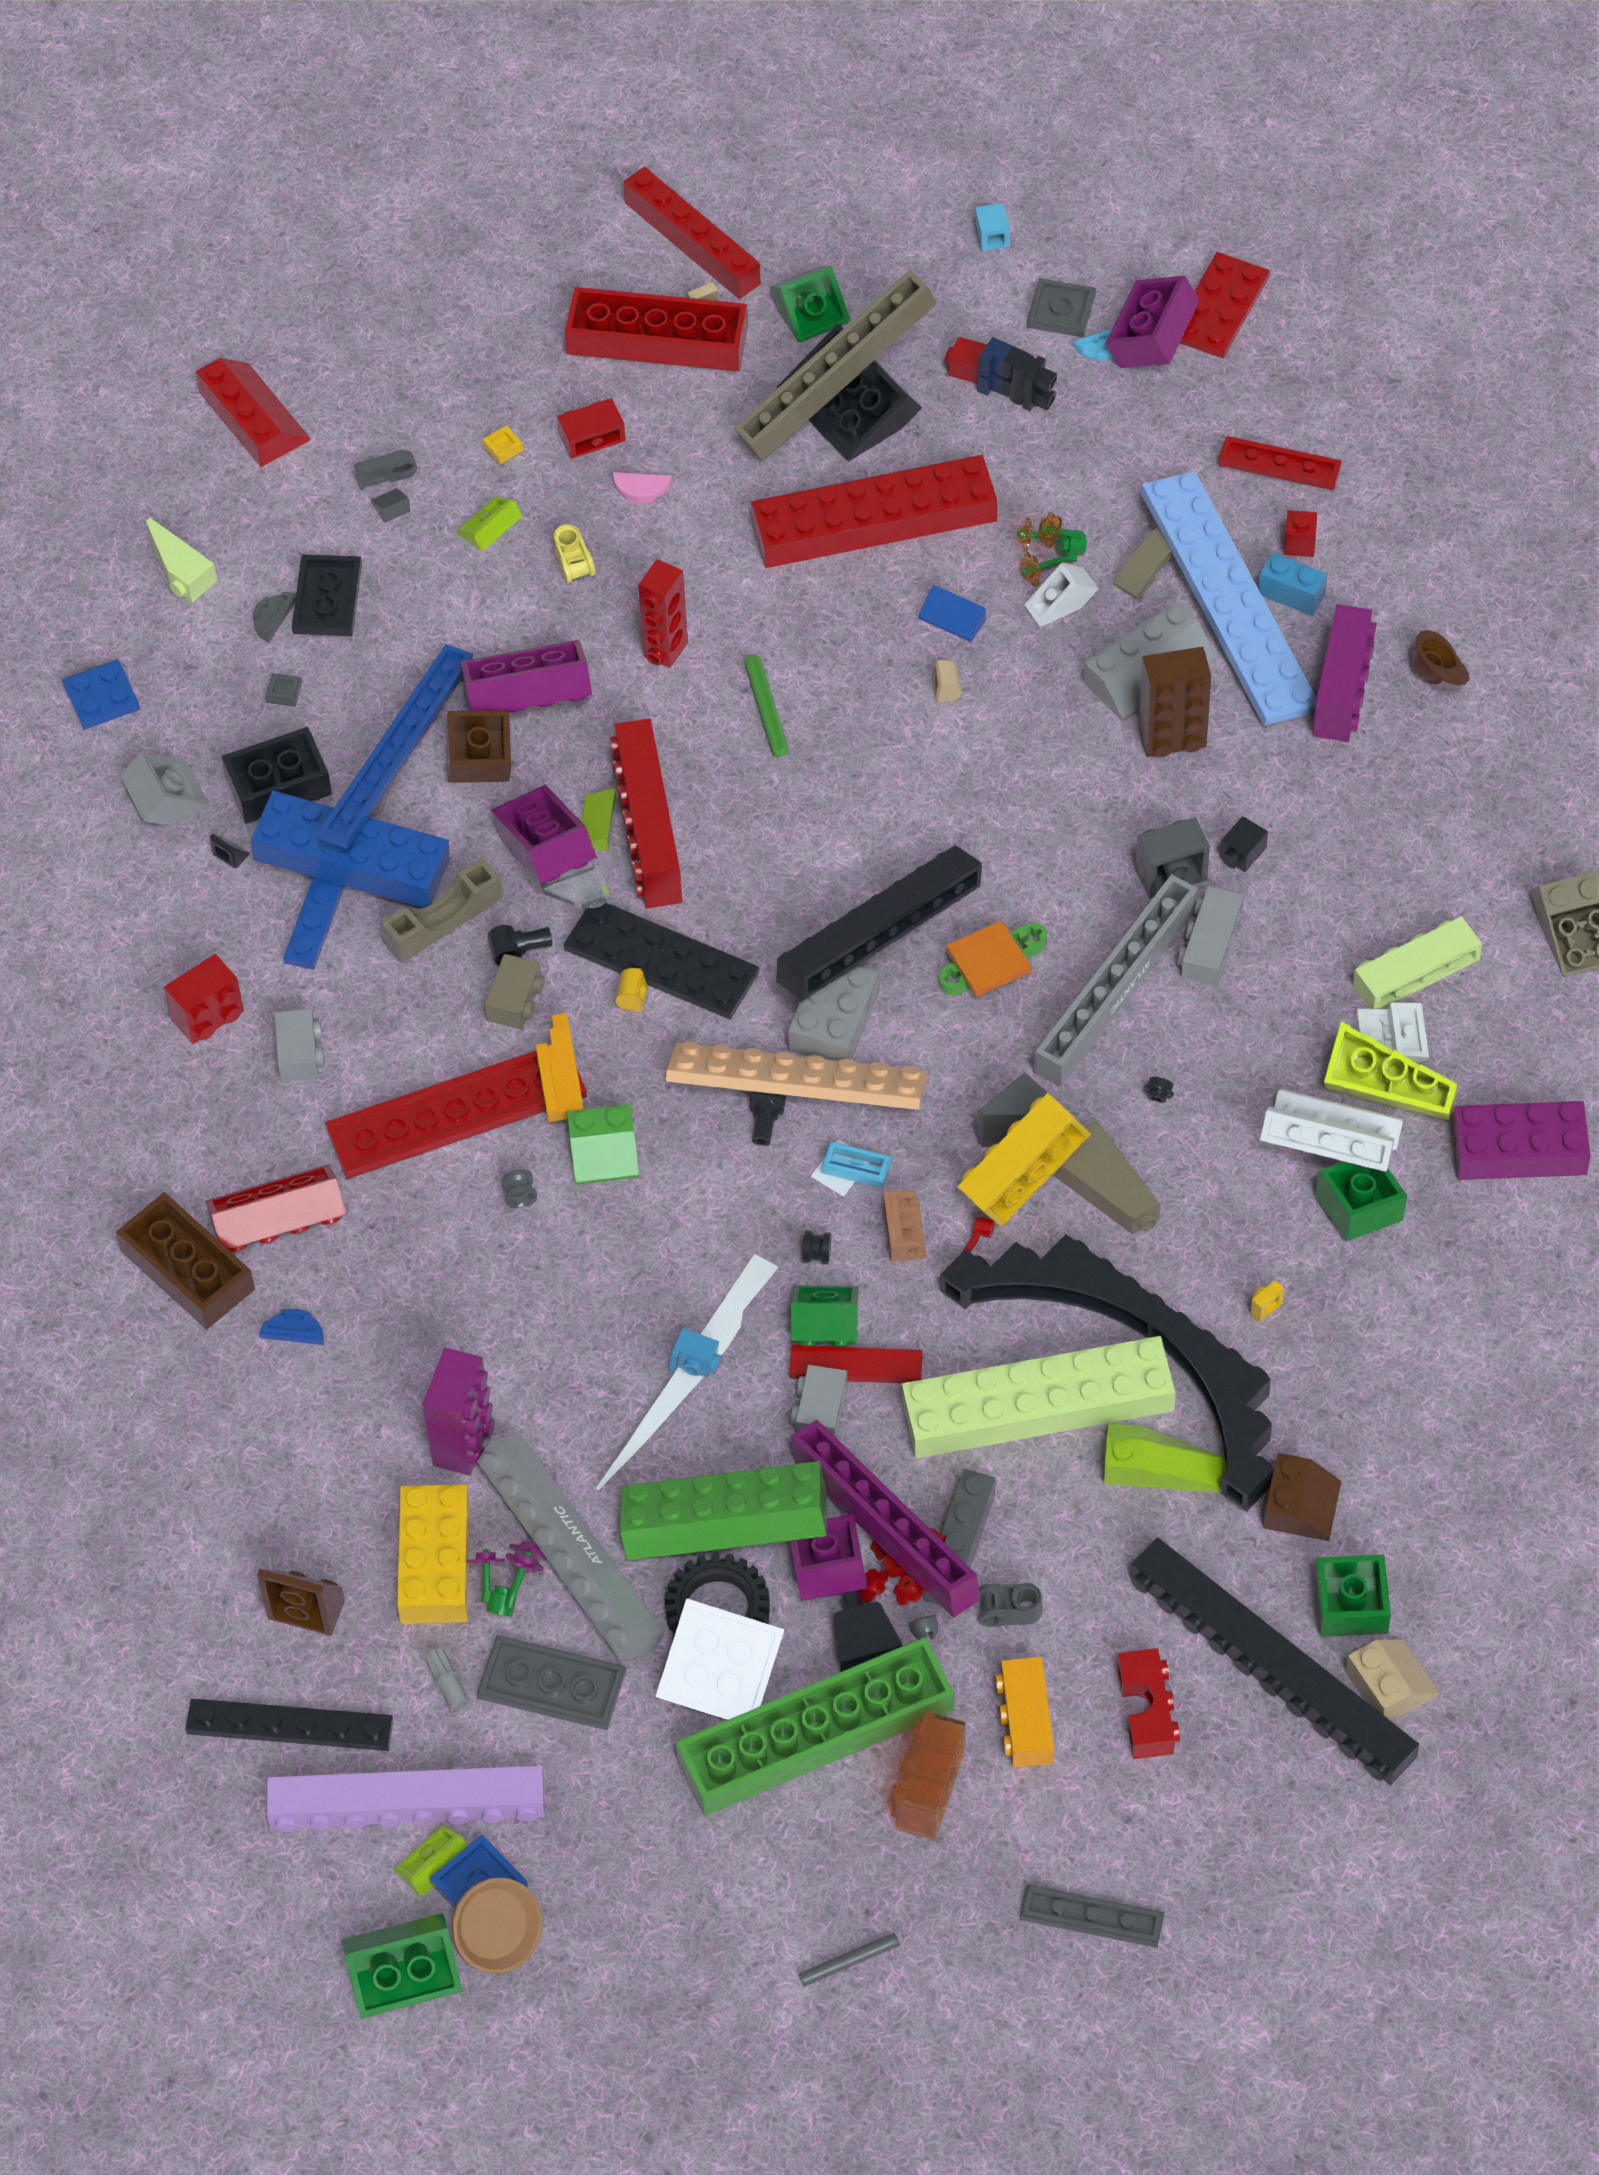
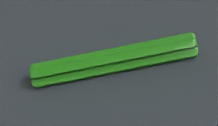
(766, 706)

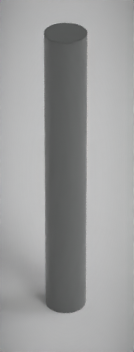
(849, 1959)

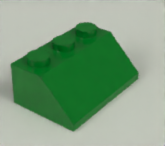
(402, 1965)

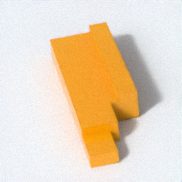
(559, 1071)

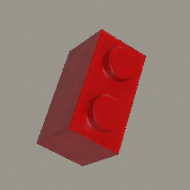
(591, 428)

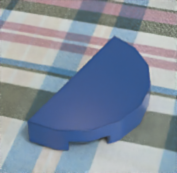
(293, 1326)

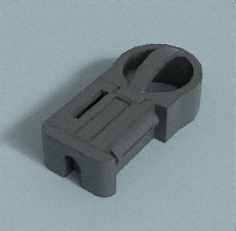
(384, 468)

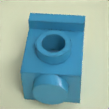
(695, 1354)

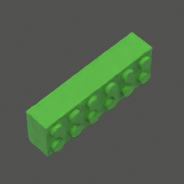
(723, 1510)

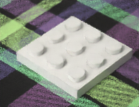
(719, 1661)

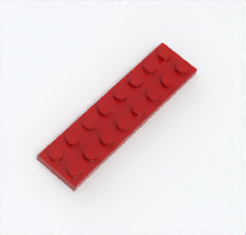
(439, 1115)

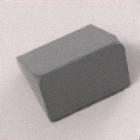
(391, 505)

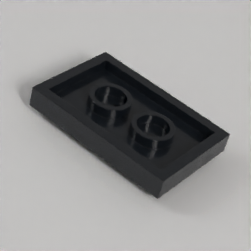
(327, 595)

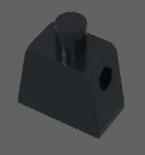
(862, 1632)

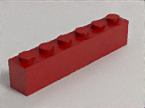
(692, 232)

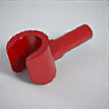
(982, 1227)

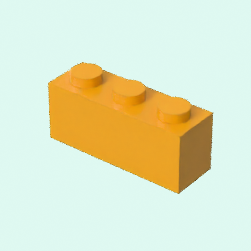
(1025, 1712)

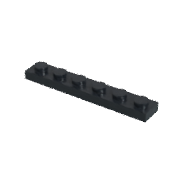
(289, 1724)

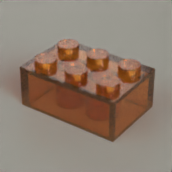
(928, 1775)

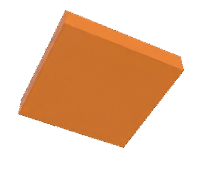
(988, 958)

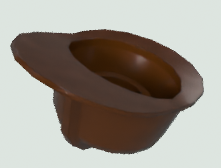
(1437, 660)

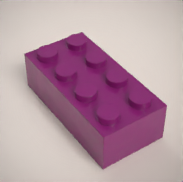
(1344, 673)
(527, 678)
(543, 834)
(1521, 1140)
(458, 1411)

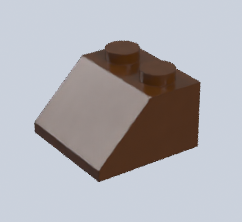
(1301, 1498)

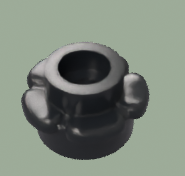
(1159, 1089)

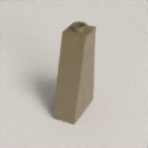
(1109, 1182)

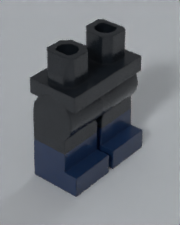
(1016, 375)

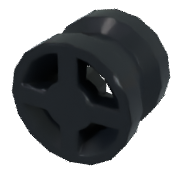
(816, 1247)

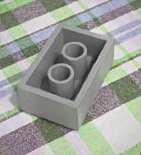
(835, 1016)

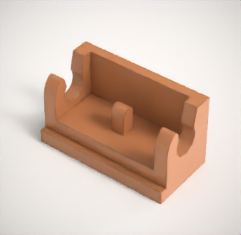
(904, 1225)

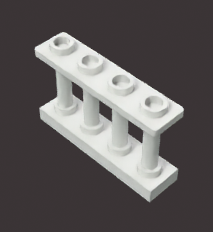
(1332, 1129)

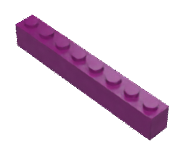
(888, 1520)

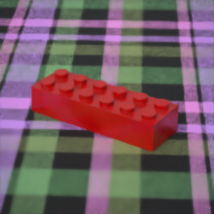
(656, 329)
(646, 814)

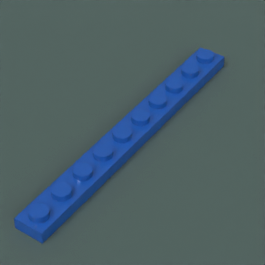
(394, 748)

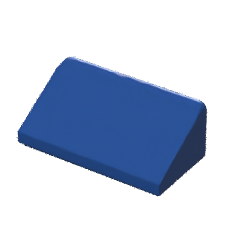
(953, 613)

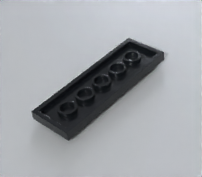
(665, 956)

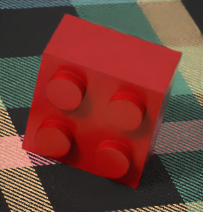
(204, 999)

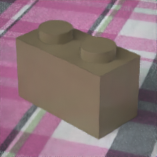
(514, 992)

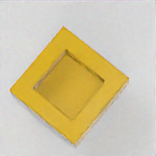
(503, 444)
(1266, 1300)

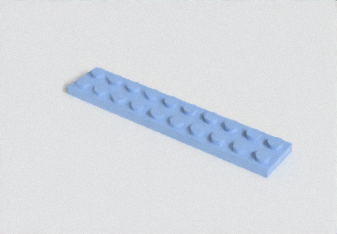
(1229, 598)

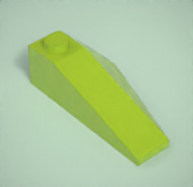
(1156, 1460)

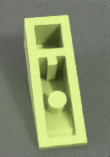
(184, 567)

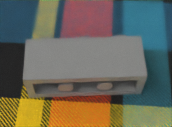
(1211, 935)

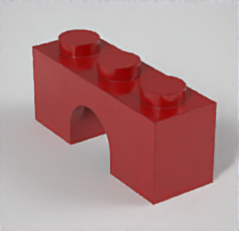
(1143, 1675)

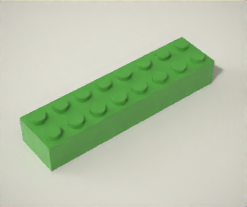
(814, 1726)

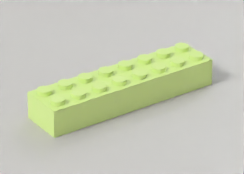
(1038, 1397)

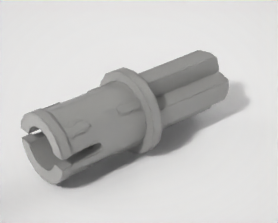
(447, 1680)

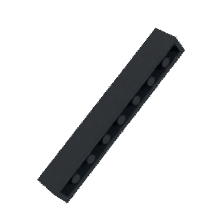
(878, 922)

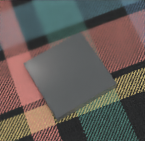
(1061, 307)

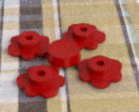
(907, 1588)

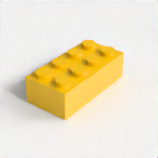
(1023, 1159)
(433, 1554)

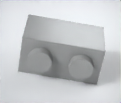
(297, 1045)
(821, 1398)

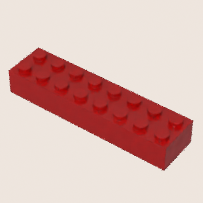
(874, 511)

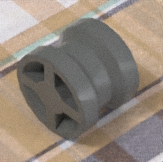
(519, 1188)

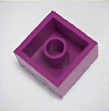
(830, 1562)

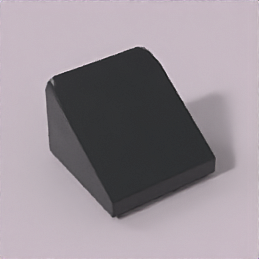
(228, 851)

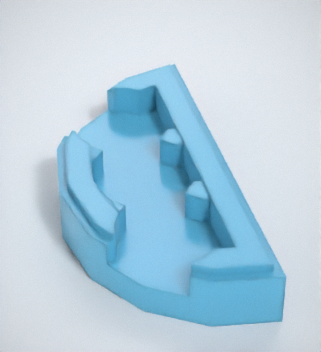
(1094, 346)

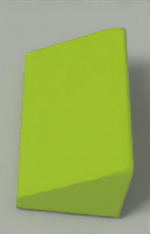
(490, 522)
(599, 817)
(429, 1858)

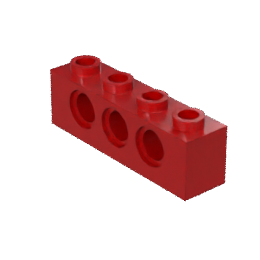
(663, 613)

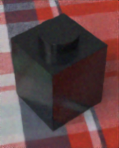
(1243, 844)

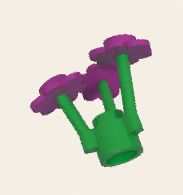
(503, 1598)

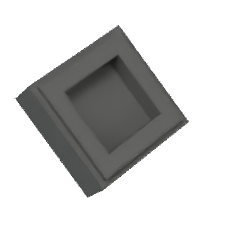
(283, 689)

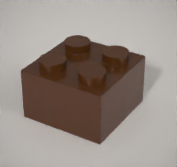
(478, 746)

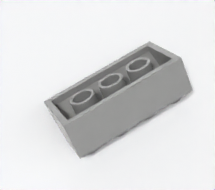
(1117, 670)

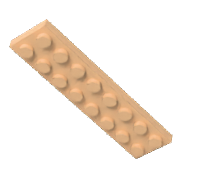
(797, 1075)

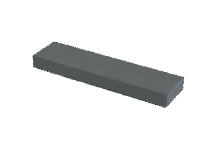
(1092, 1916)

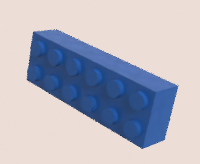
(379, 860)

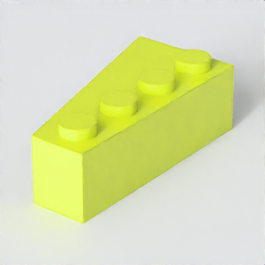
(1385, 1076)

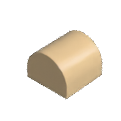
(946, 681)

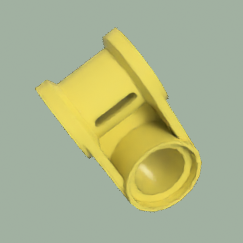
(573, 557)

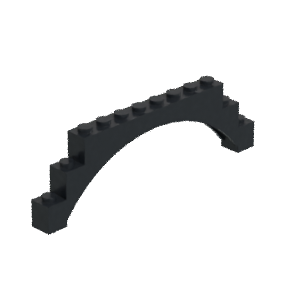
(1082, 1279)

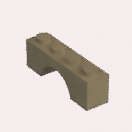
(470, 894)

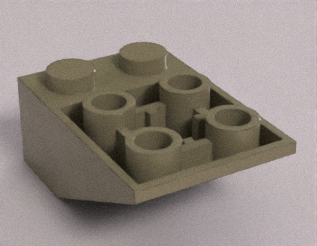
(1571, 921)

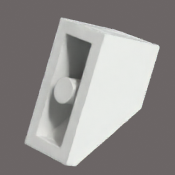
(1061, 594)

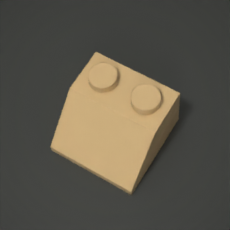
(1390, 1677)

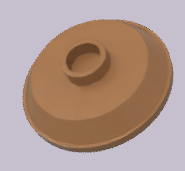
(496, 1925)

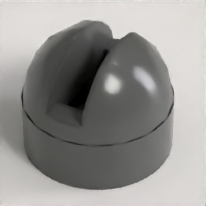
(925, 1625)

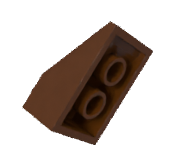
(301, 1600)

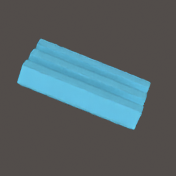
(855, 1169)

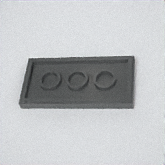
(551, 1682)

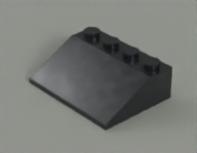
(864, 410)

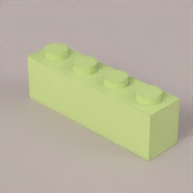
(1417, 963)

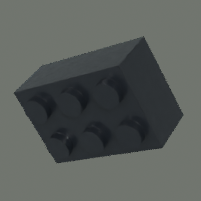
(281, 764)

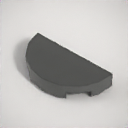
(271, 613)

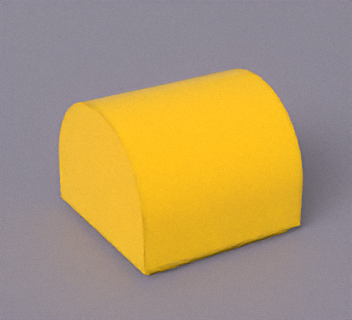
(631, 989)

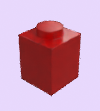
(964, 359)
(1300, 533)

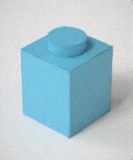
(992, 226)

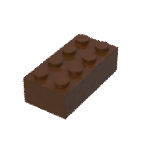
(1174, 701)
(185, 1260)

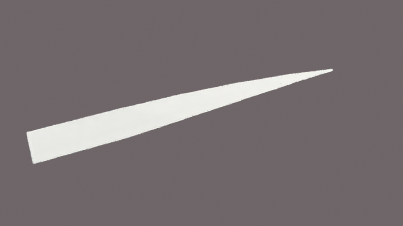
(722, 1328)

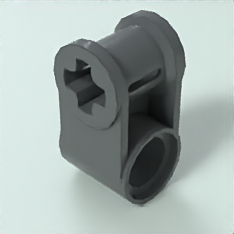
(1007, 1604)

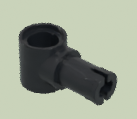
(506, 940)
(765, 1110)

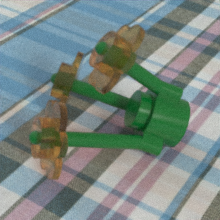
(1067, 541)

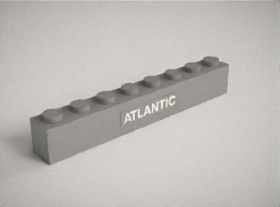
(1115, 980)
(570, 1547)

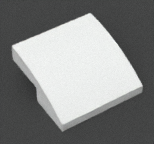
(1398, 1028)

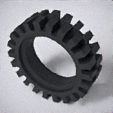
(717, 1570)

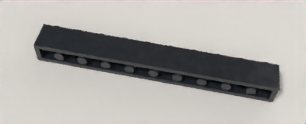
(1274, 1662)

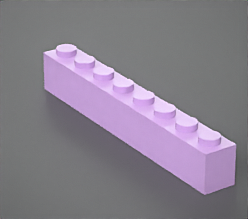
(406, 1798)

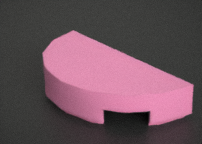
(641, 487)

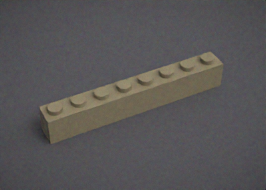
(835, 365)

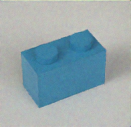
(1292, 584)

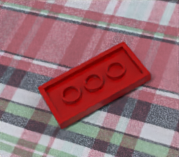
(1226, 299)

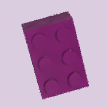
(1152, 321)

